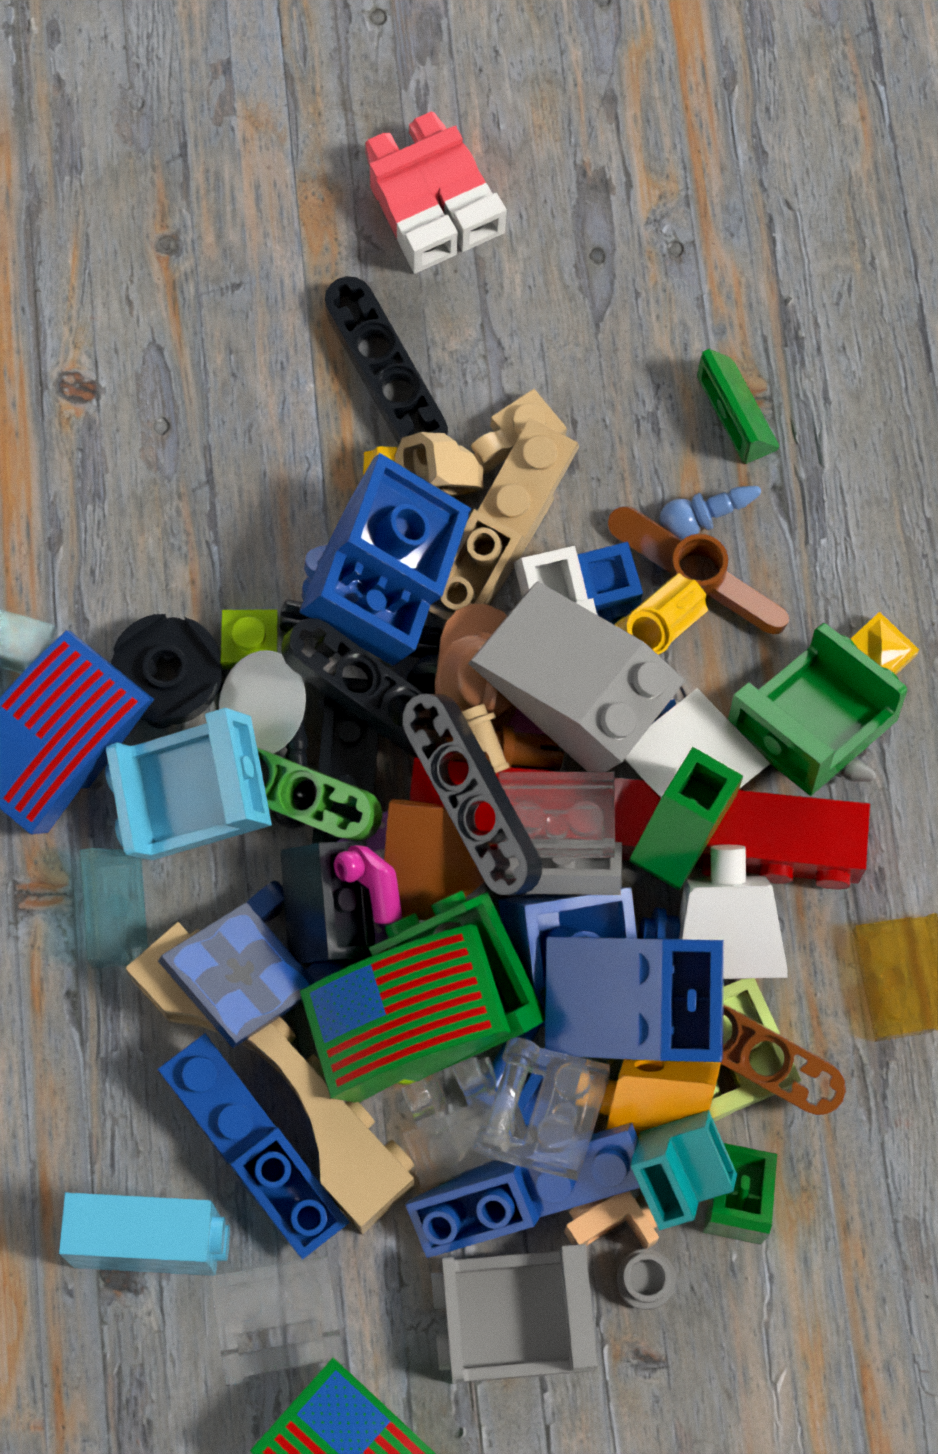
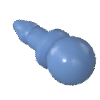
(688, 517)

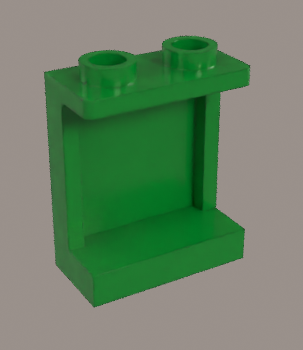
(819, 710)

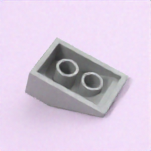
(577, 677)

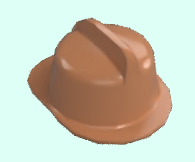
(459, 642)

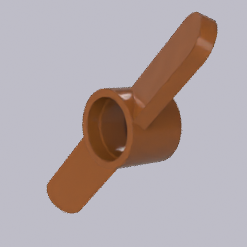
(668, 550)

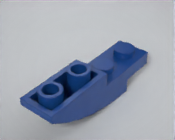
(253, 1146)
(512, 1198)

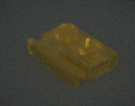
(900, 975)

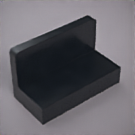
(322, 913)

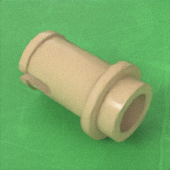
(483, 730)

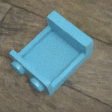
(188, 787)

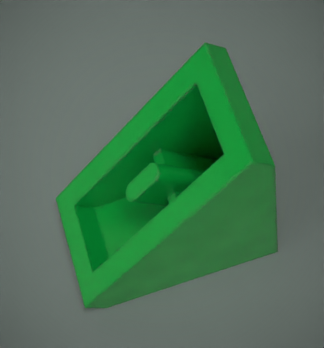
(747, 1210)

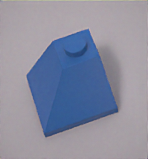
(539, 916)

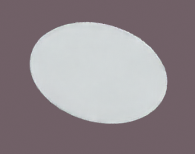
(270, 694)

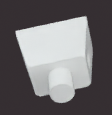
(736, 911)

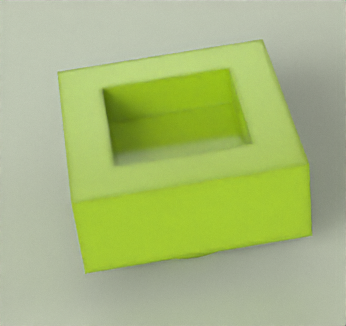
(247, 633)

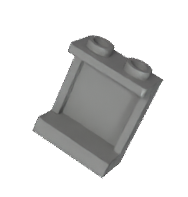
(515, 1315)

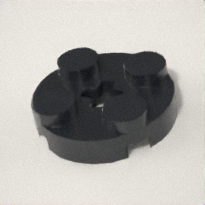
(172, 639)

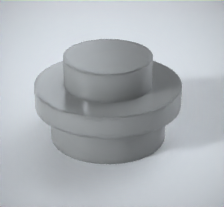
(646, 1279)

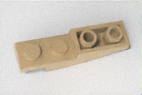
(506, 518)

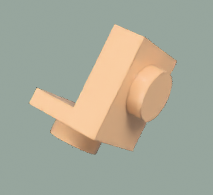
(601, 1216)

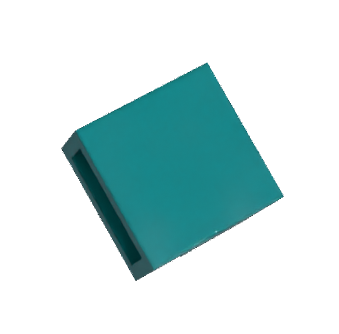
(681, 1167)

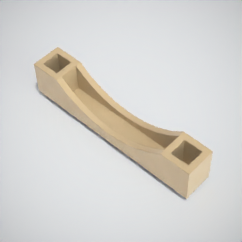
(354, 1165)

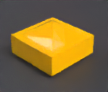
(885, 644)

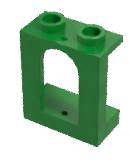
(502, 958)

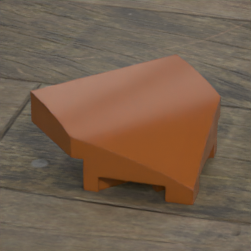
(427, 856)

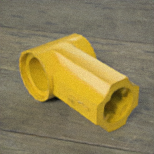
(666, 613)

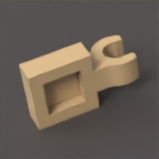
(507, 426)

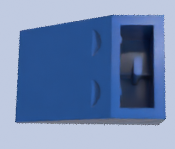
(635, 998)

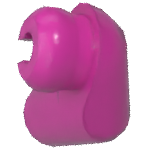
(375, 874)

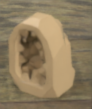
(441, 463)

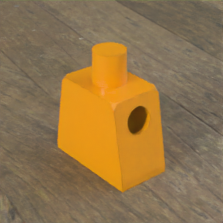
(658, 1092)

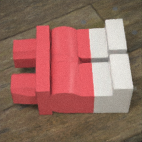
(433, 193)

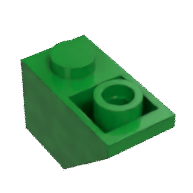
(686, 818)

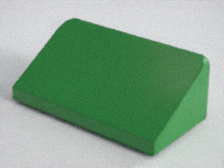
(735, 406)

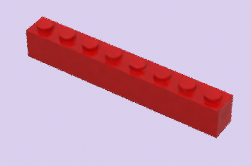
(780, 832)

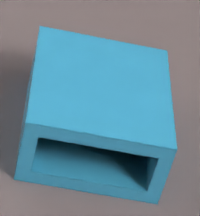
(143, 1234)

